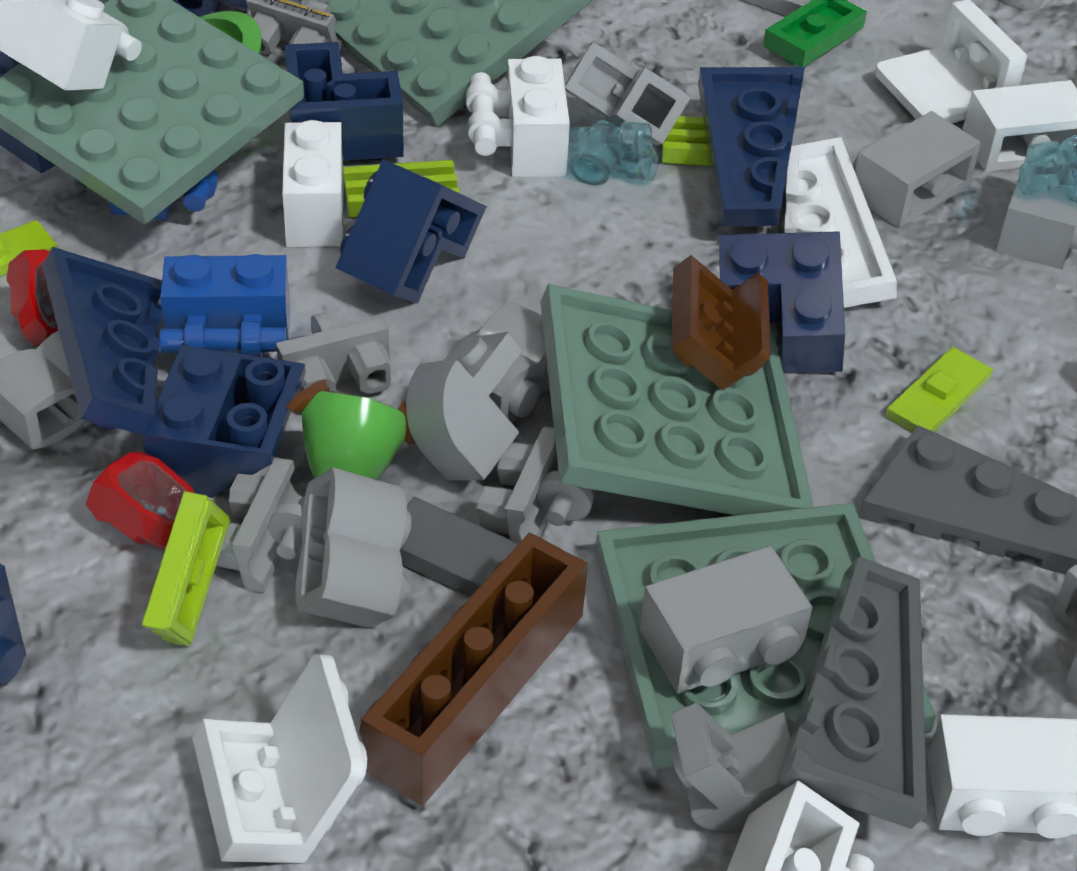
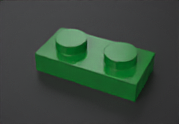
(814, 30)

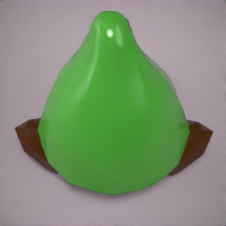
(349, 431)

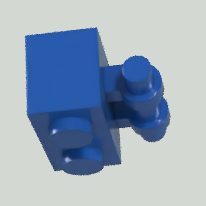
(225, 303)

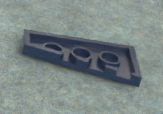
(750, 138)
(107, 337)

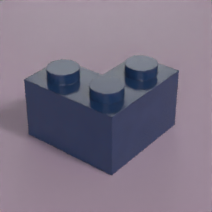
(364, 103)
(404, 230)
(802, 292)

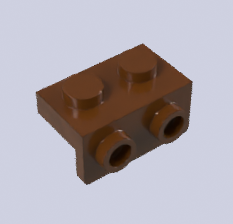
(718, 327)

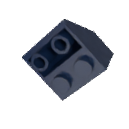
(221, 415)

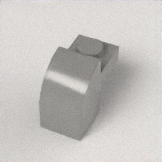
(625, 92)
(452, 409)
(727, 772)

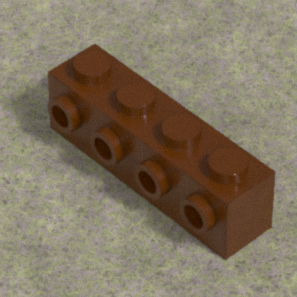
(473, 668)

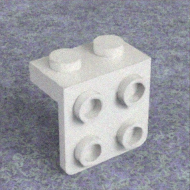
(942, 78)
(284, 780)

